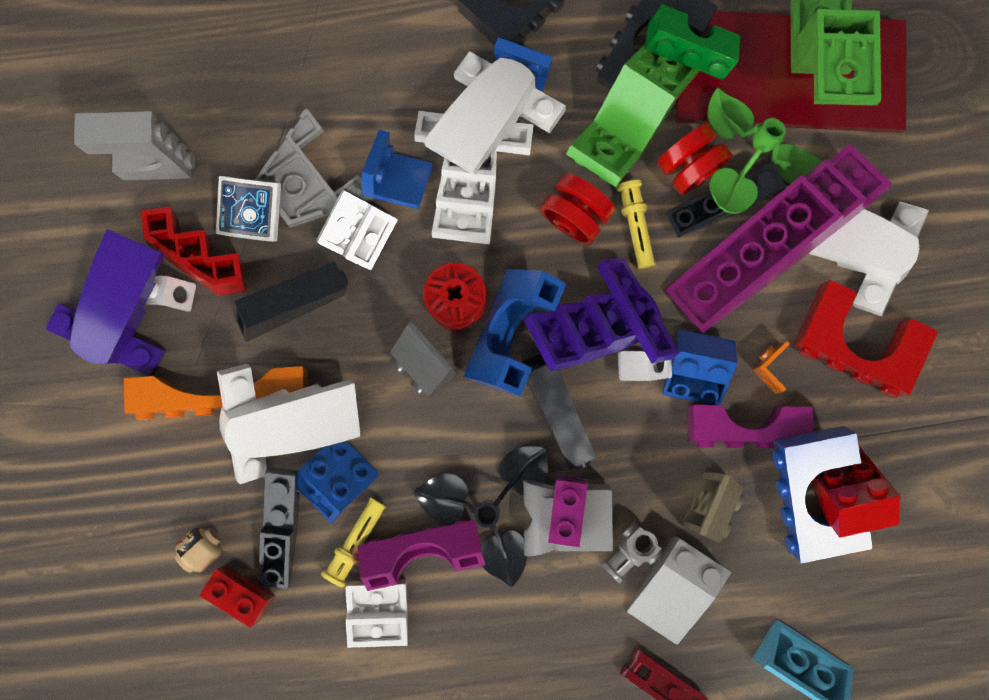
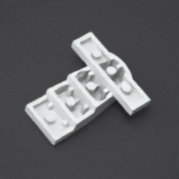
(489, 110)
(467, 199)
(879, 249)
(281, 420)

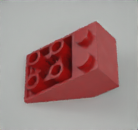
(857, 498)

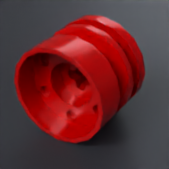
(455, 314)

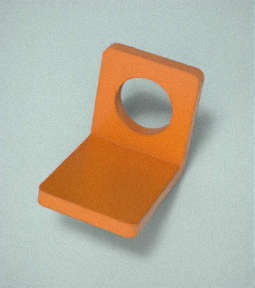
(763, 373)

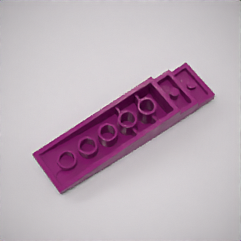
(778, 237)

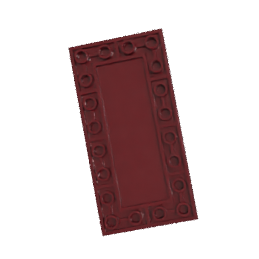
(770, 90)

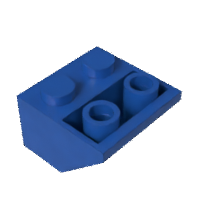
(701, 368)

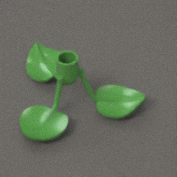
(733, 117)

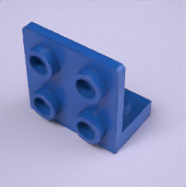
(535, 61)
(394, 176)
(335, 478)

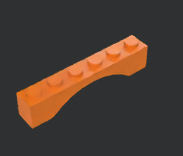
(156, 395)

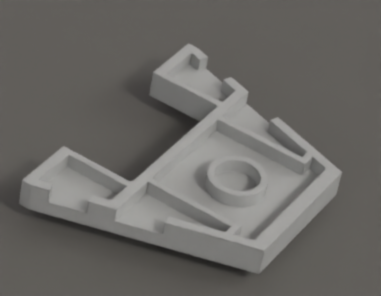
(303, 190)

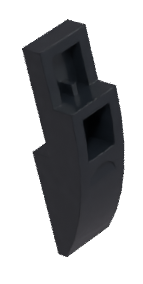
(704, 211)
(279, 528)

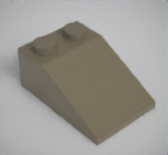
(713, 506)

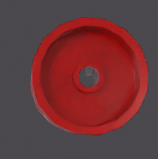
(693, 159)
(577, 208)

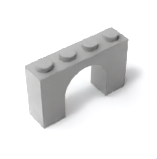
(138, 143)

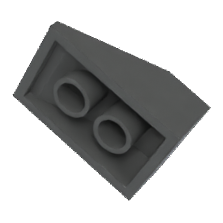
(422, 361)

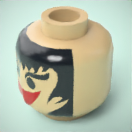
(198, 550)

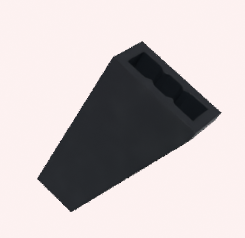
(288, 300)
(559, 413)

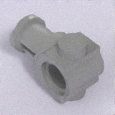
(629, 555)

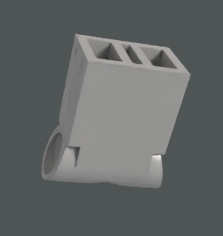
(597, 519)

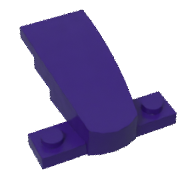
(113, 307)
(603, 323)

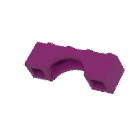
(712, 424)
(384, 560)

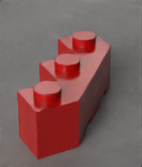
(192, 253)

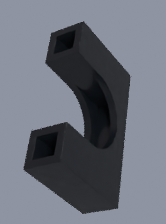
(638, 17)
(506, 21)

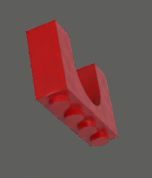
(823, 339)

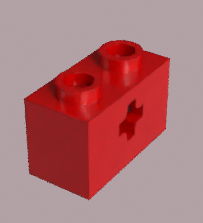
(237, 595)

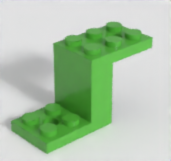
(834, 44)
(631, 115)

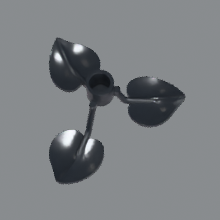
(445, 501)

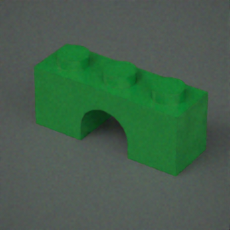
(672, 38)

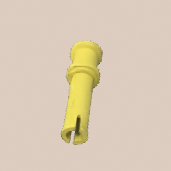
(637, 208)
(350, 557)

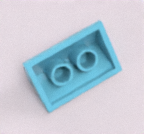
(804, 664)

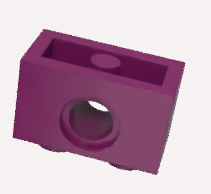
(568, 511)

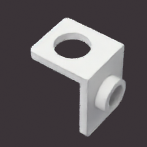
(163, 293)
(637, 367)

